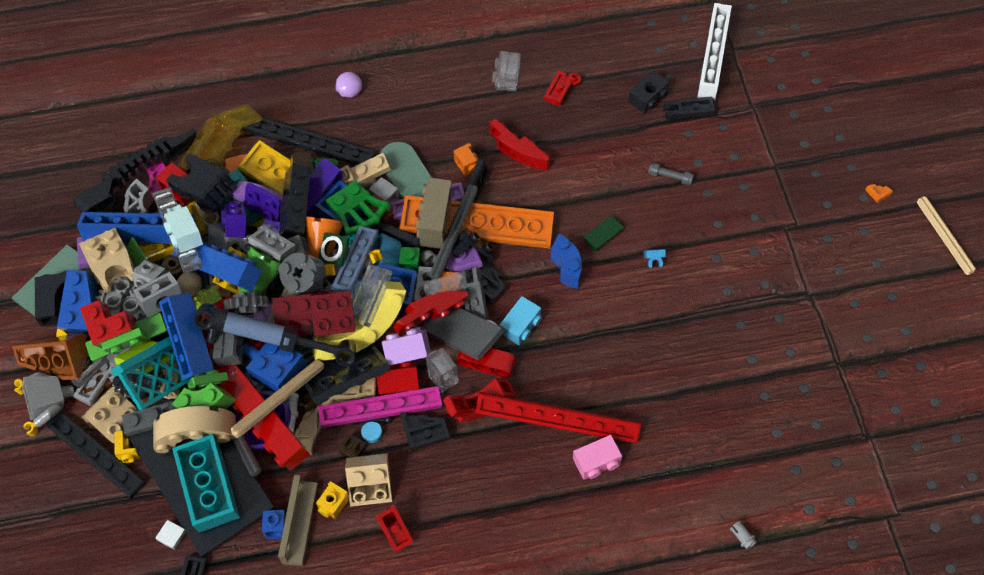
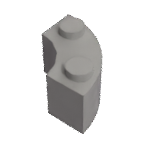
(137, 198)

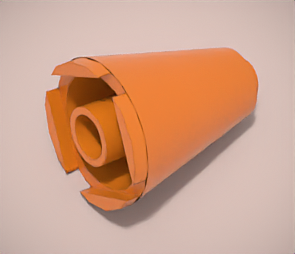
(315, 231)

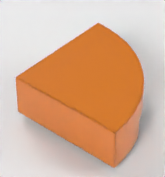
(878, 193)

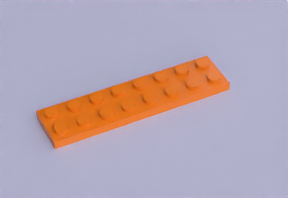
(491, 222)

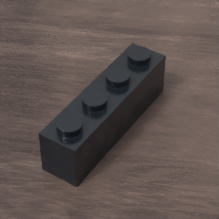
(294, 201)

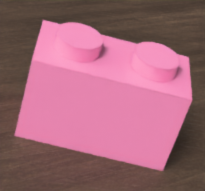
(597, 457)

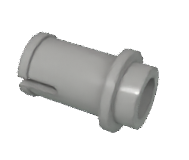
(743, 535)

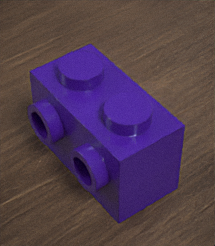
(234, 219)

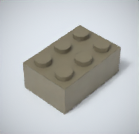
(434, 212)

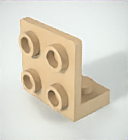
(108, 412)

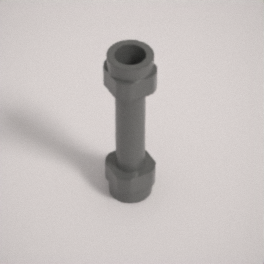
(655, 169)

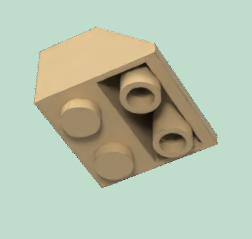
(368, 479)

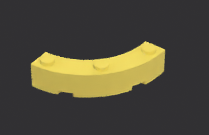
(365, 336)

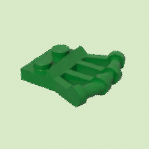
(350, 199)

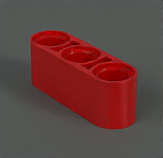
(493, 362)

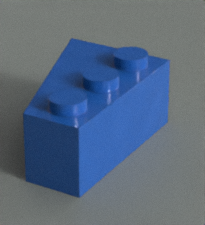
(78, 292)

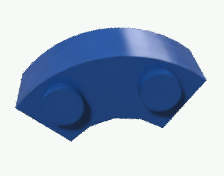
(568, 260)

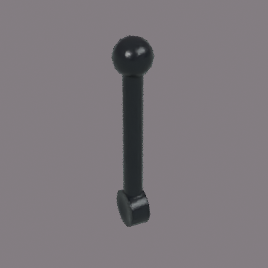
(387, 420)

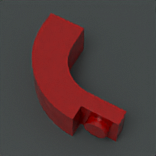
(465, 406)

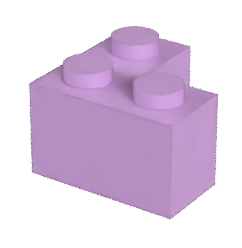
(407, 347)

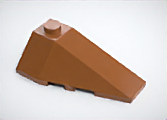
(56, 355)

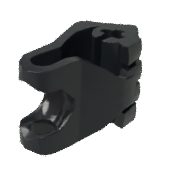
(205, 183)

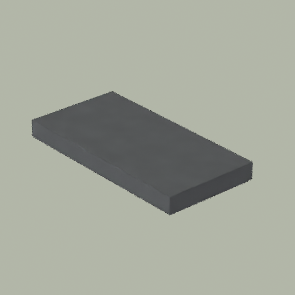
(464, 332)

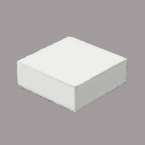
(170, 534)

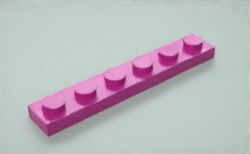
(379, 407)

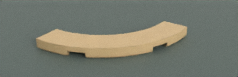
(311, 423)

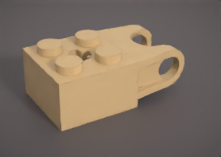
(107, 258)

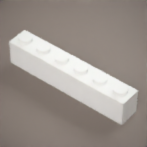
(714, 51)

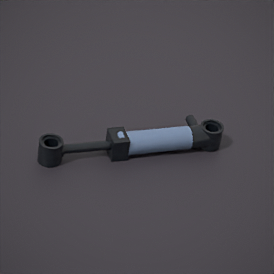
(266, 332)

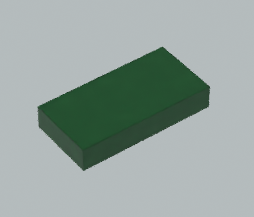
(603, 233)

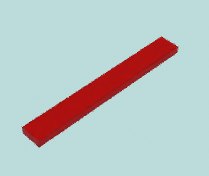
(558, 417)

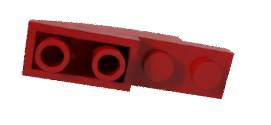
(522, 150)
(431, 306)

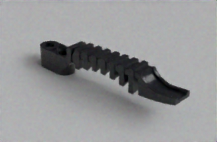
(101, 196)

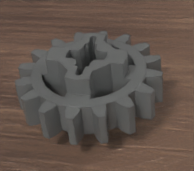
(246, 303)

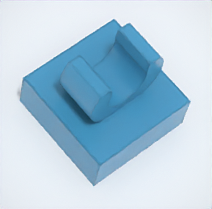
(654, 255)

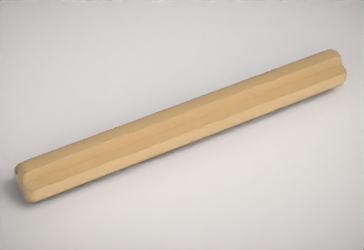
(946, 235)

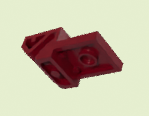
(316, 312)

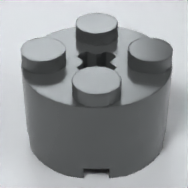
(302, 273)

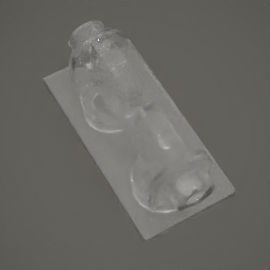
(447, 283)

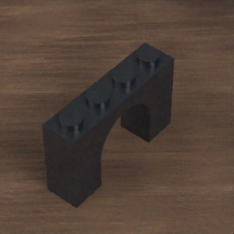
(49, 296)

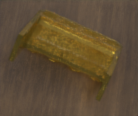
(219, 133)

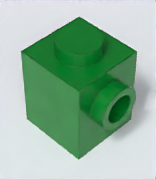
(410, 258)

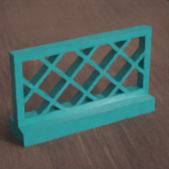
(139, 361)

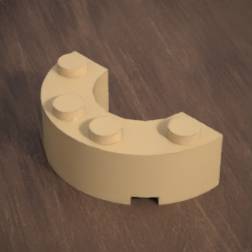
(191, 423)

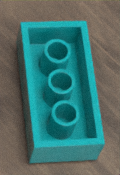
(205, 483)

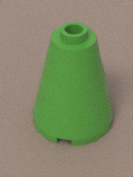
(268, 266)

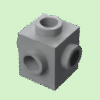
(146, 272)

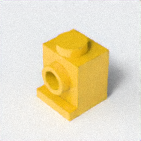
(335, 507)

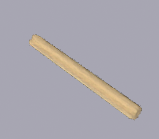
(277, 398)

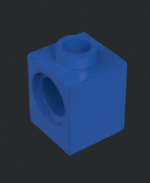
(273, 524)

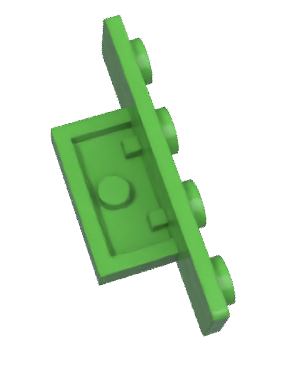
(145, 330)

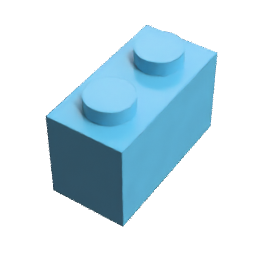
(521, 320)

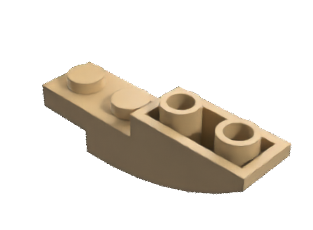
(367, 171)

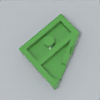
(200, 382)

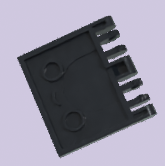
(338, 379)

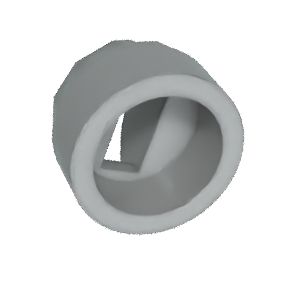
(428, 257)

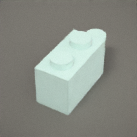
(182, 227)

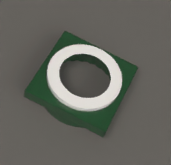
(342, 253)

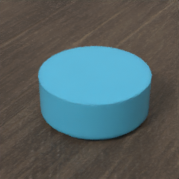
(371, 432)

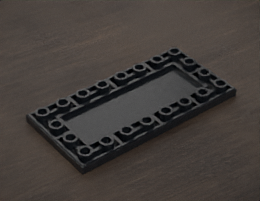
(247, 491)

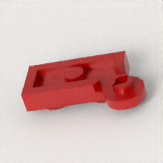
(560, 86)

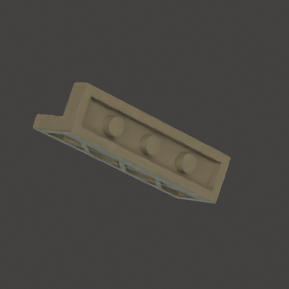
(298, 522)

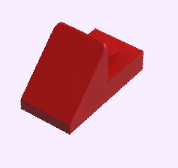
(394, 528)

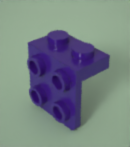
(262, 202)

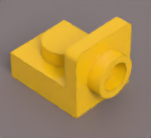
(123, 448)

